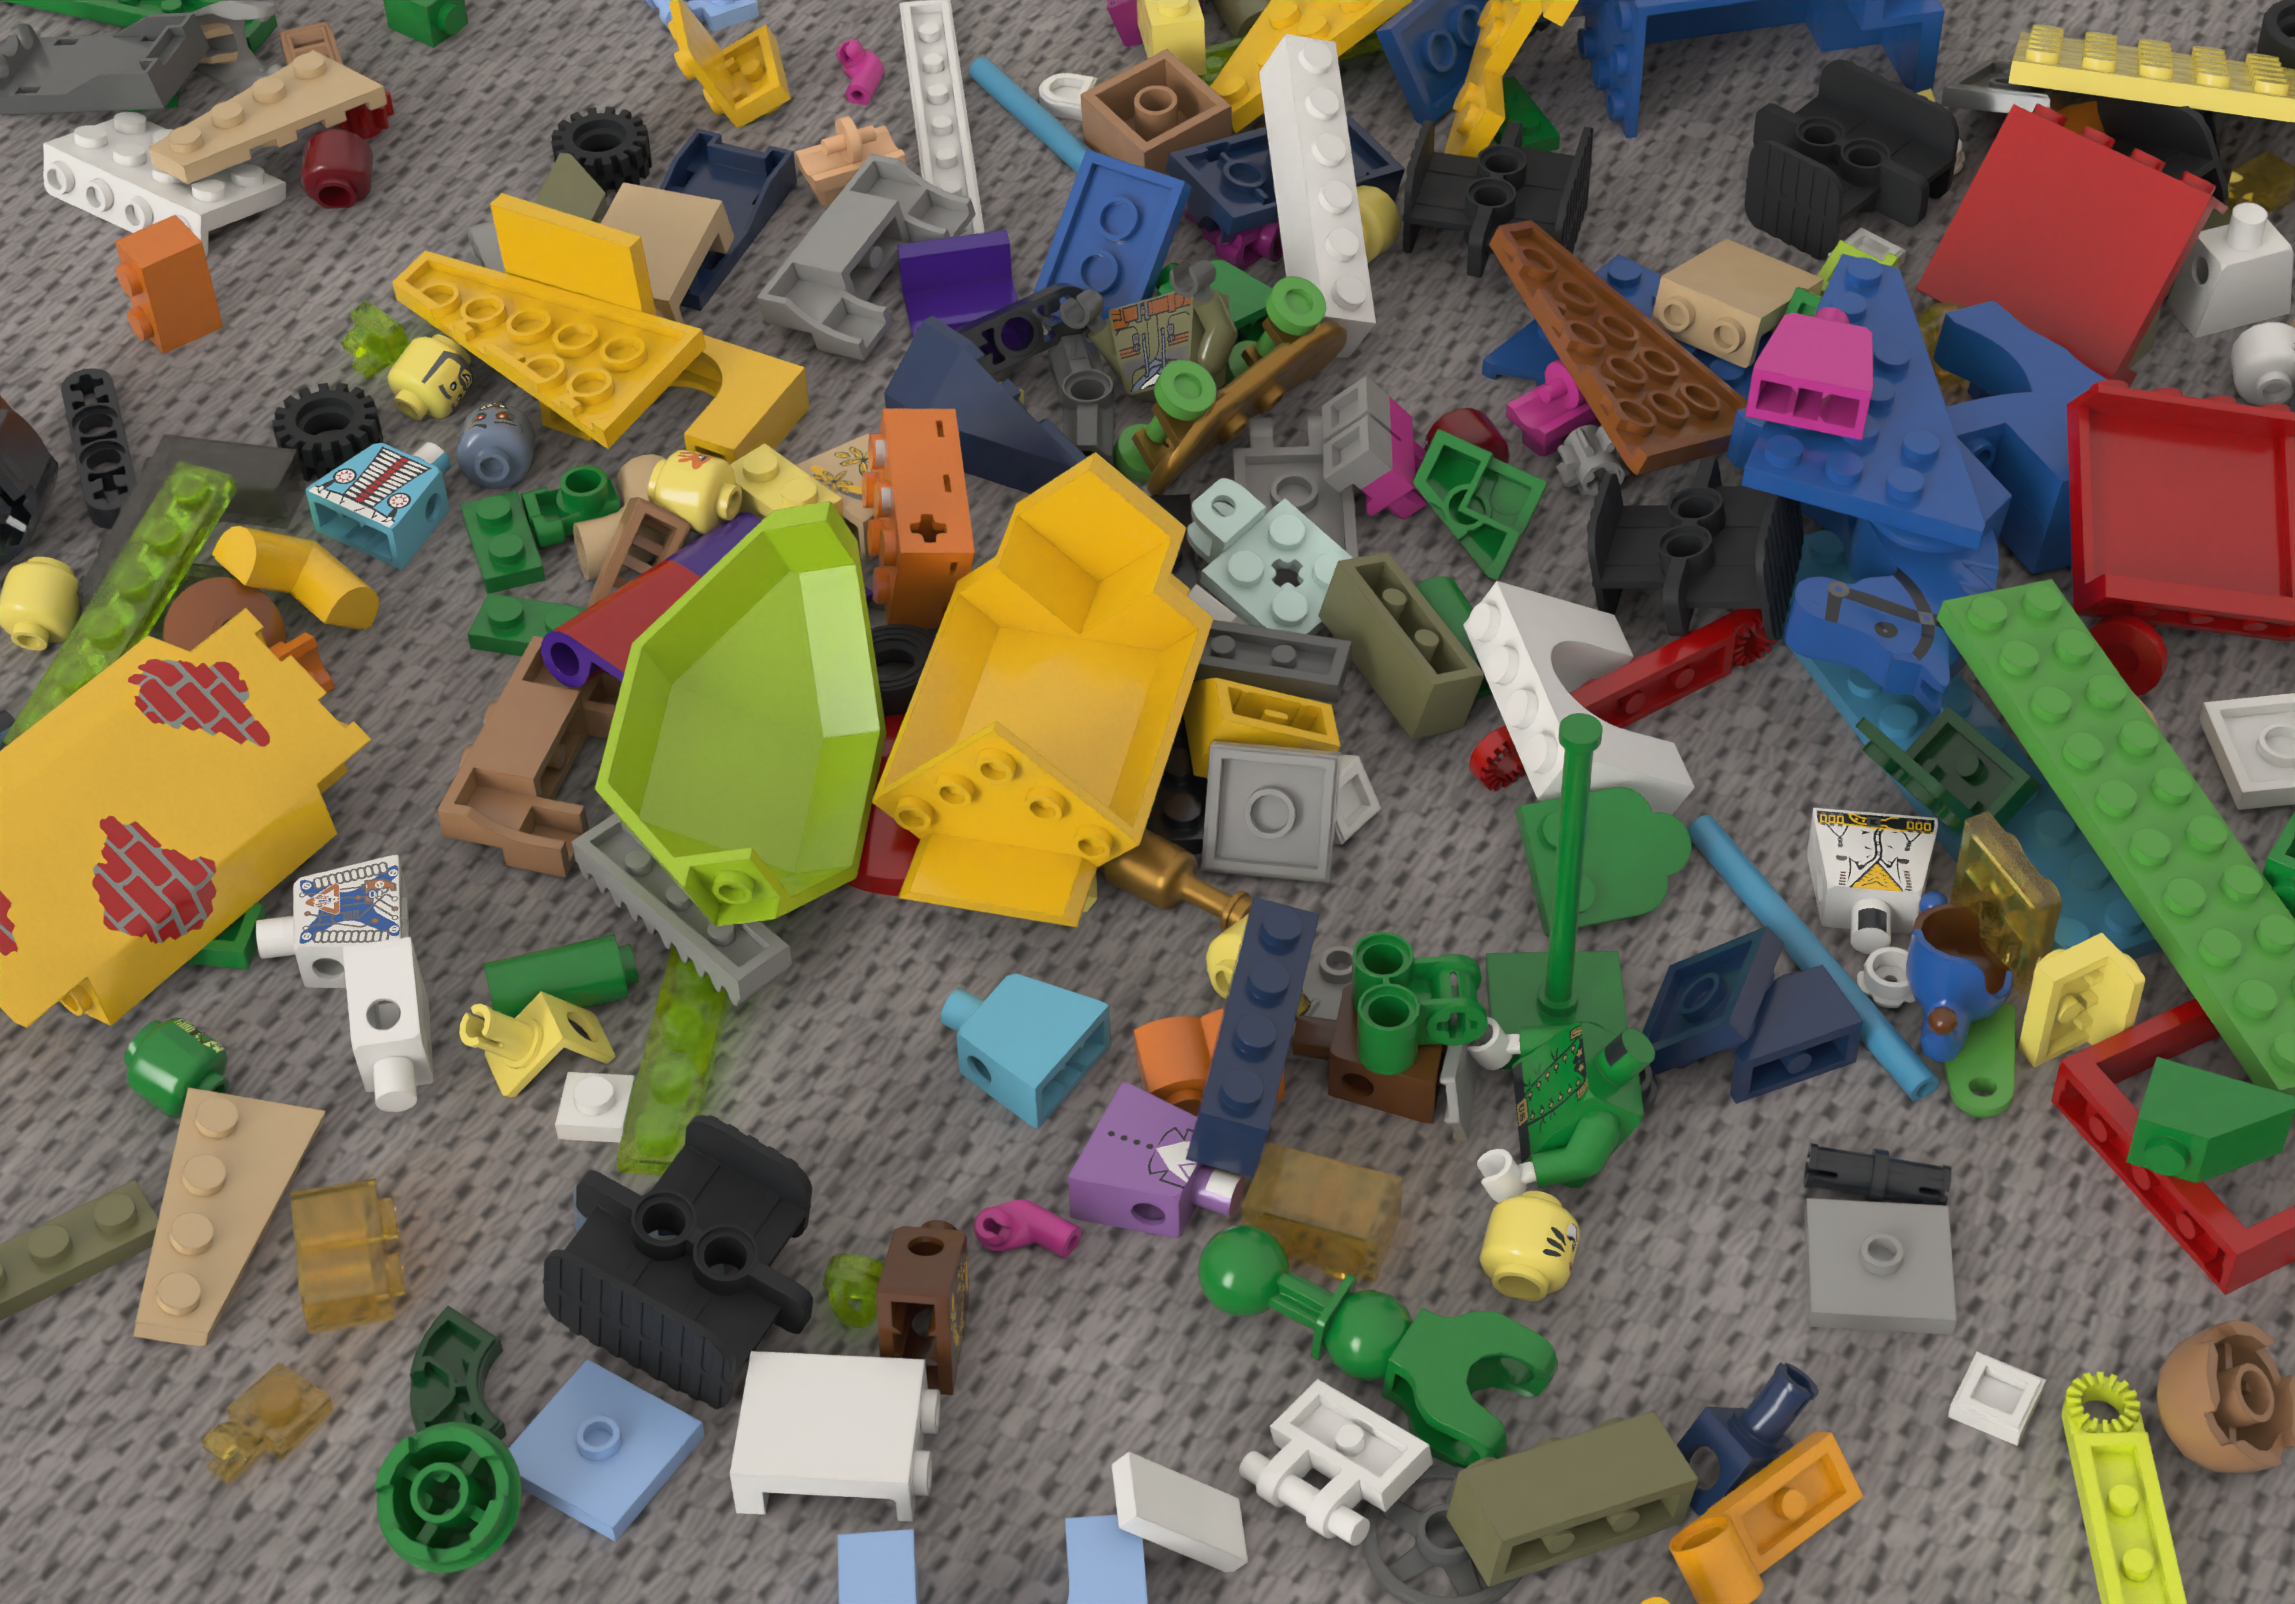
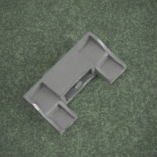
(853, 249)

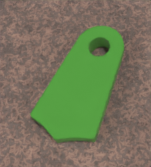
(1985, 1065)

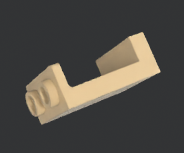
(675, 237)
(1728, 299)

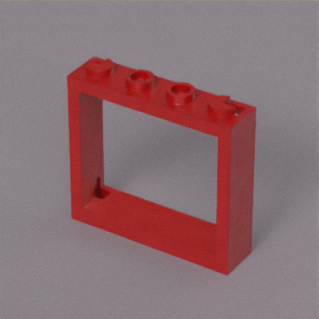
(2186, 1209)

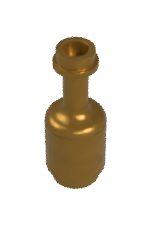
(1173, 873)

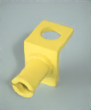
(526, 1044)

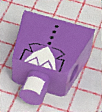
(1139, 1172)

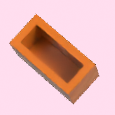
(167, 284)

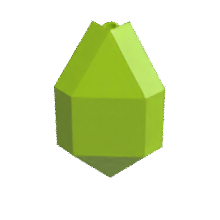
(754, 724)

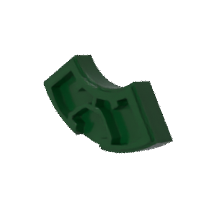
(452, 1374)

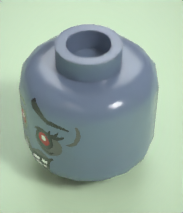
(496, 440)

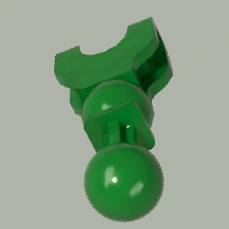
(1370, 1336)

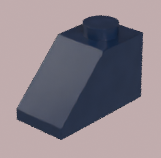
(1798, 1034)

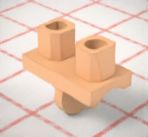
(839, 157)

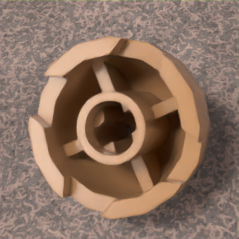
(2227, 1399)

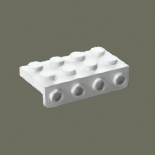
(113, 177)

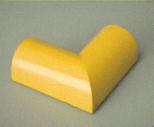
(301, 569)

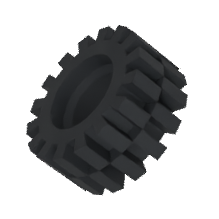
(606, 146)
(323, 411)

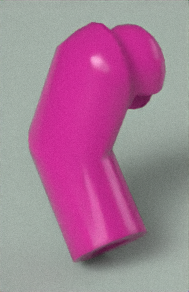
(862, 68)
(1024, 1224)

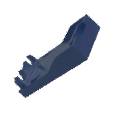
(1236, 183)
(747, 184)

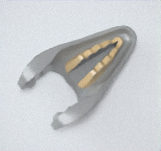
(229, 58)

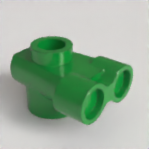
(582, 496)

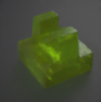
(374, 340)

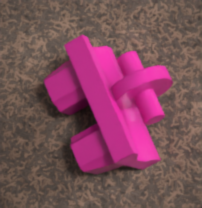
(1550, 411)

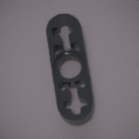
(1047, 303)

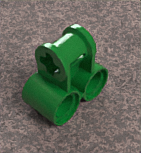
(1410, 1002)

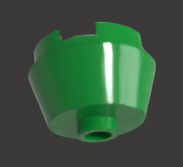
(448, 1496)

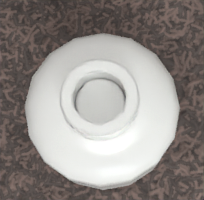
(2265, 364)

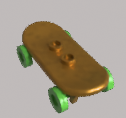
(1258, 375)

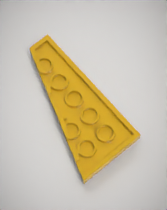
(567, 350)

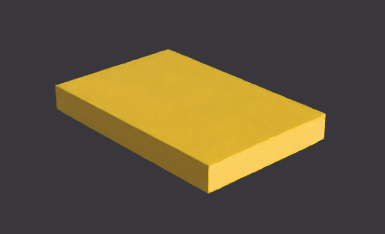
(572, 253)

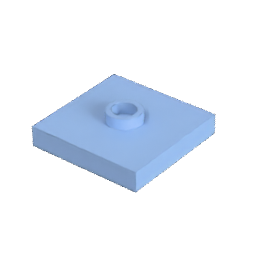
(603, 1449)

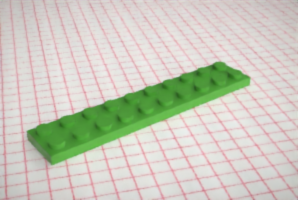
(2140, 815)

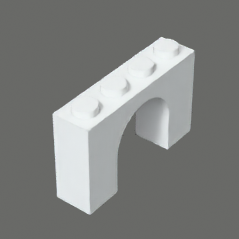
(1535, 655)

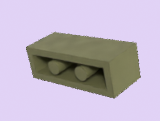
(1401, 645)
(1570, 1497)

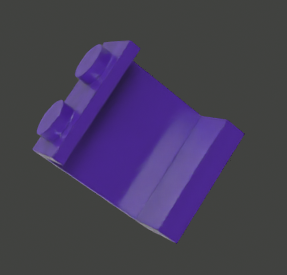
(960, 282)

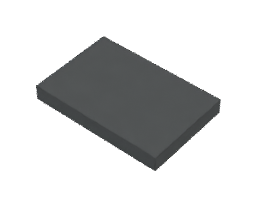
(1989, 90)

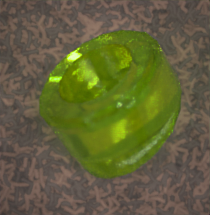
(855, 1279)

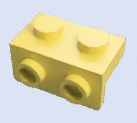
(2079, 999)

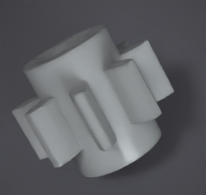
(1588, 456)

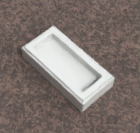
(1179, 1513)

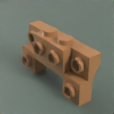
(520, 763)

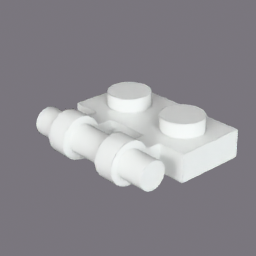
(1345, 1443)

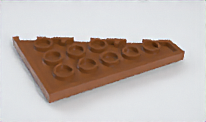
(1636, 378)

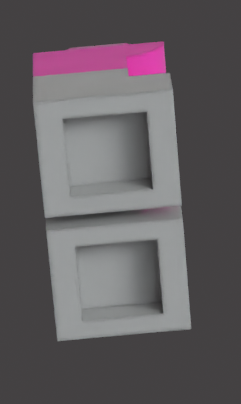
(1373, 448)

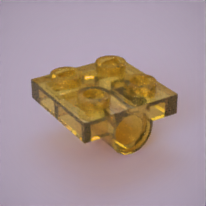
(2008, 895)

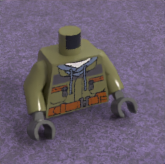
(1156, 331)

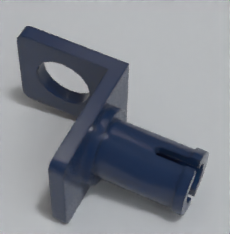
(1750, 1434)

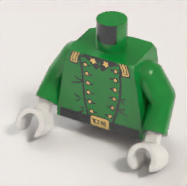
(1572, 1099)

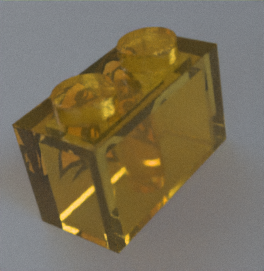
(1325, 1210)

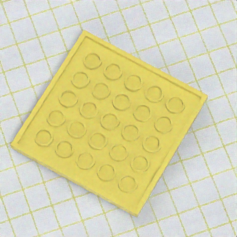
(2154, 73)

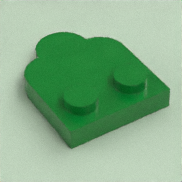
(1624, 856)

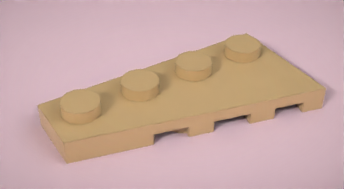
(265, 116)
(218, 1201)

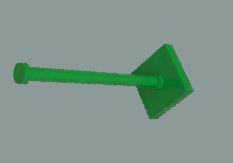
(1562, 983)

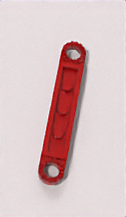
(1643, 685)

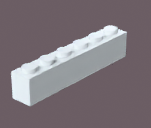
(1317, 180)

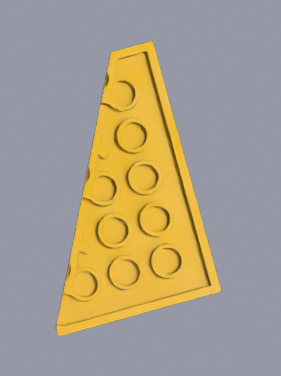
(1327, 20)

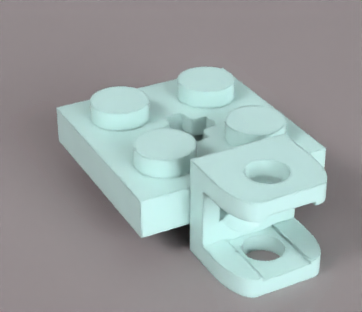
(1250, 547)

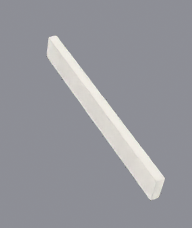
(939, 102)

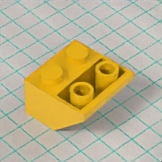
(1253, 715)

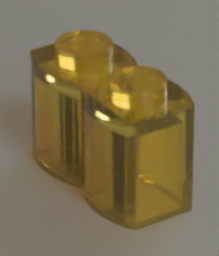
(344, 1255)

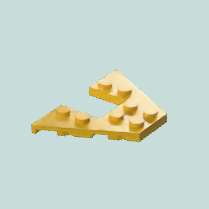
(1481, 98)

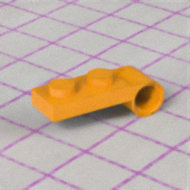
(1764, 1521)

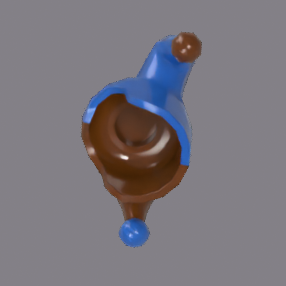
(1952, 975)

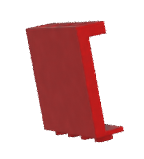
(2071, 237)
(2183, 510)

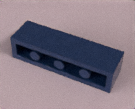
(1253, 1037)

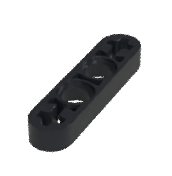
(98, 448)

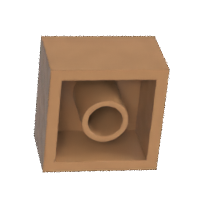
(1153, 112)

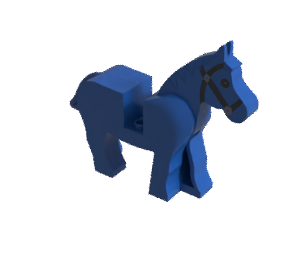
(2020, 473)

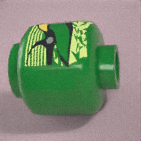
(172, 1058)

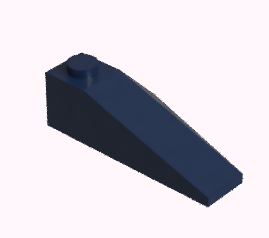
(993, 425)

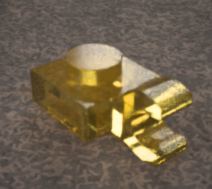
(2262, 181)
(268, 1416)

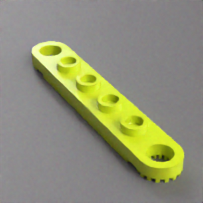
(2120, 1496)

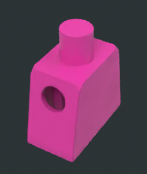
(1815, 374)

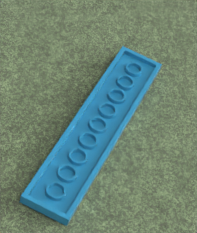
(2042, 826)

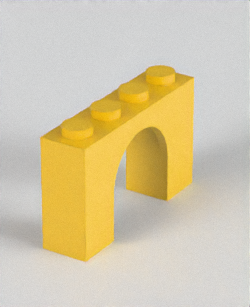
(753, 402)

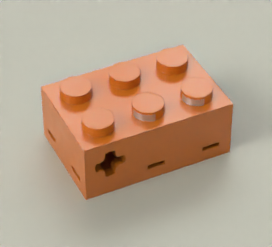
(918, 513)

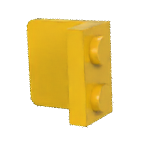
(737, 80)

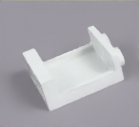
(834, 1429)

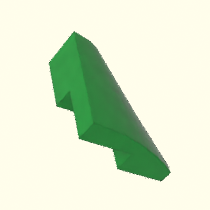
(1479, 499)

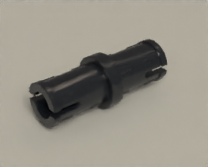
(1876, 1176)

